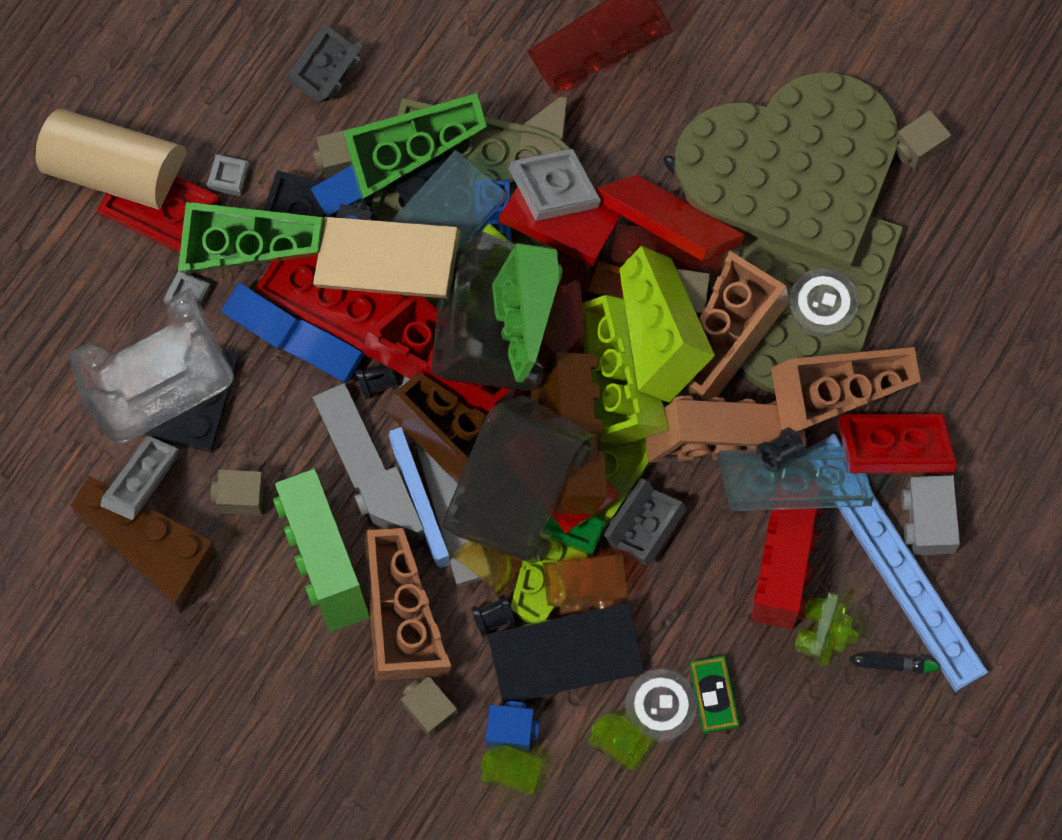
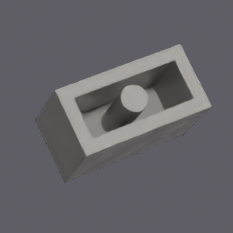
(931, 515)

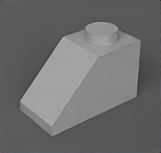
(389, 503)

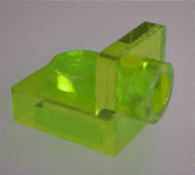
(619, 740)
(511, 769)

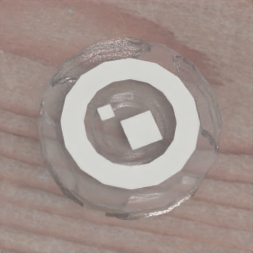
(823, 302)
(661, 704)

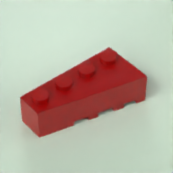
(406, 345)
(785, 567)

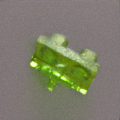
(832, 631)

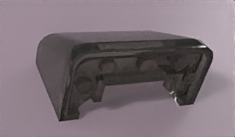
(467, 332)
(516, 478)

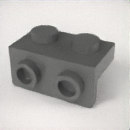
(323, 64)
(644, 523)

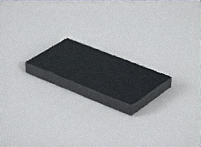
(565, 653)

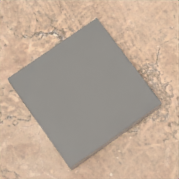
(554, 184)

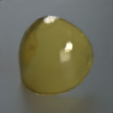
(487, 564)

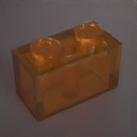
(585, 580)

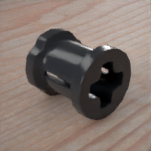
(384, 376)
(778, 457)
(493, 616)

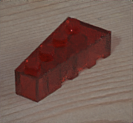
(598, 40)

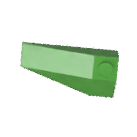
(524, 300)

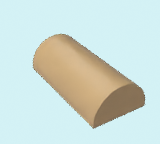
(108, 157)

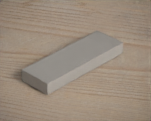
(348, 434)
(139, 477)

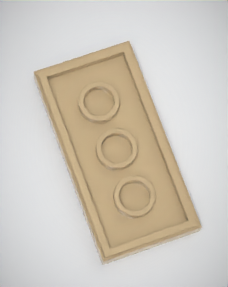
(387, 257)

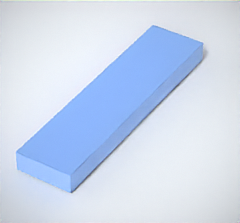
(419, 498)

